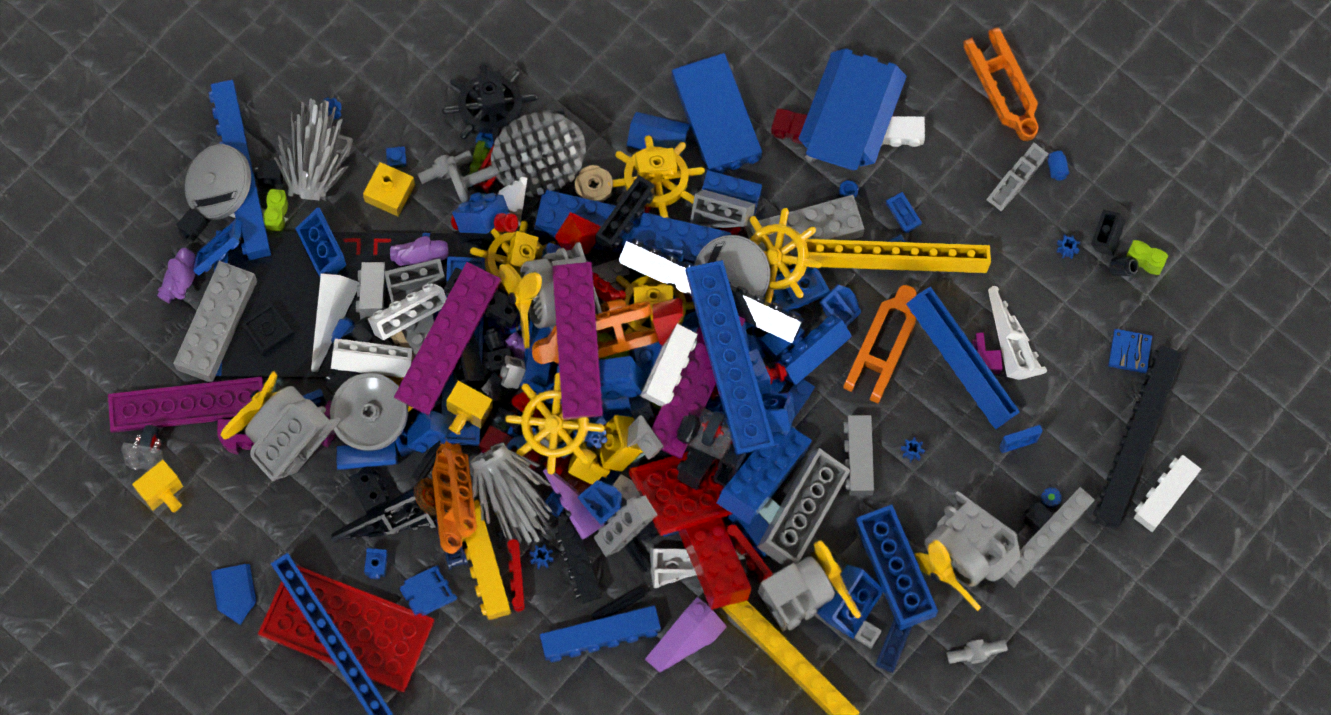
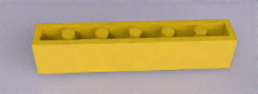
(486, 570)

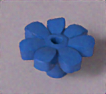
(334, 103)
(595, 438)

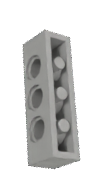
(625, 525)

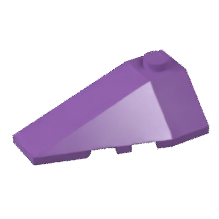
(580, 516)
(691, 632)

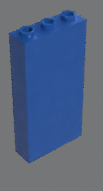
(716, 114)

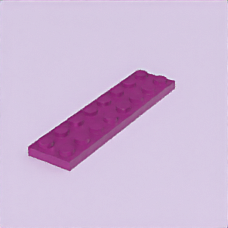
(447, 338)
(577, 340)
(688, 398)
(180, 404)

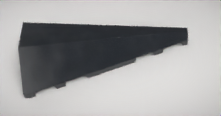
(381, 520)

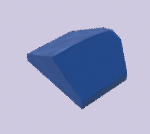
(841, 303)
(601, 500)

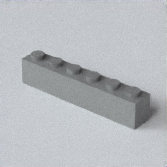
(1049, 535)

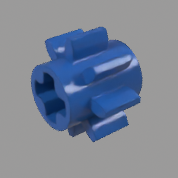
(1070, 242)
(912, 444)
(539, 561)

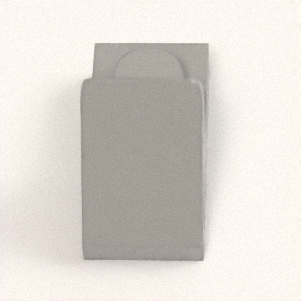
(641, 434)

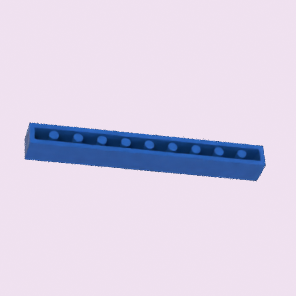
(233, 135)
(330, 636)

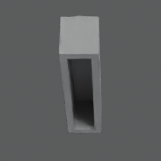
(859, 455)

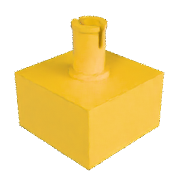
(389, 189)
(468, 406)
(615, 453)
(159, 486)

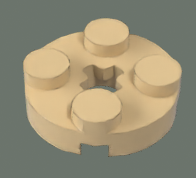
(596, 174)

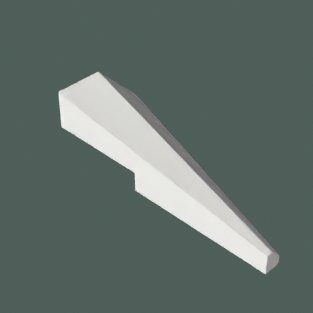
(514, 197)
(334, 299)
(1016, 352)
(671, 565)

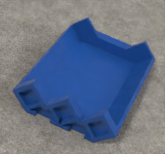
(851, 110)

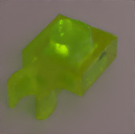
(479, 155)

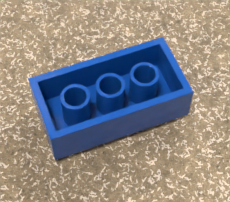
(620, 378)

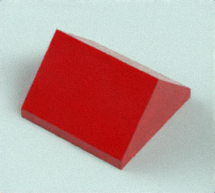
(576, 230)
(666, 317)

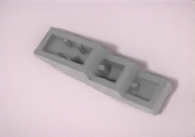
(1017, 177)

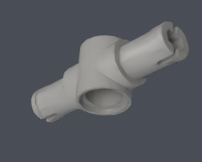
(440, 166)
(977, 651)

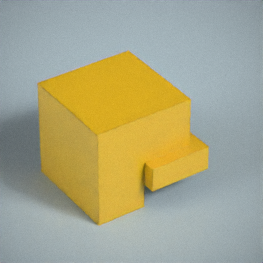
(590, 471)

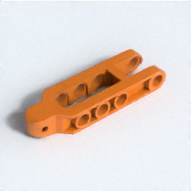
(1025, 125)
(548, 348)
(885, 368)
(459, 507)

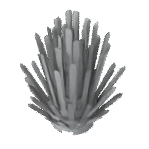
(313, 142)
(505, 483)

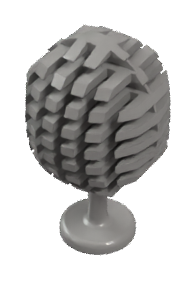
(537, 147)

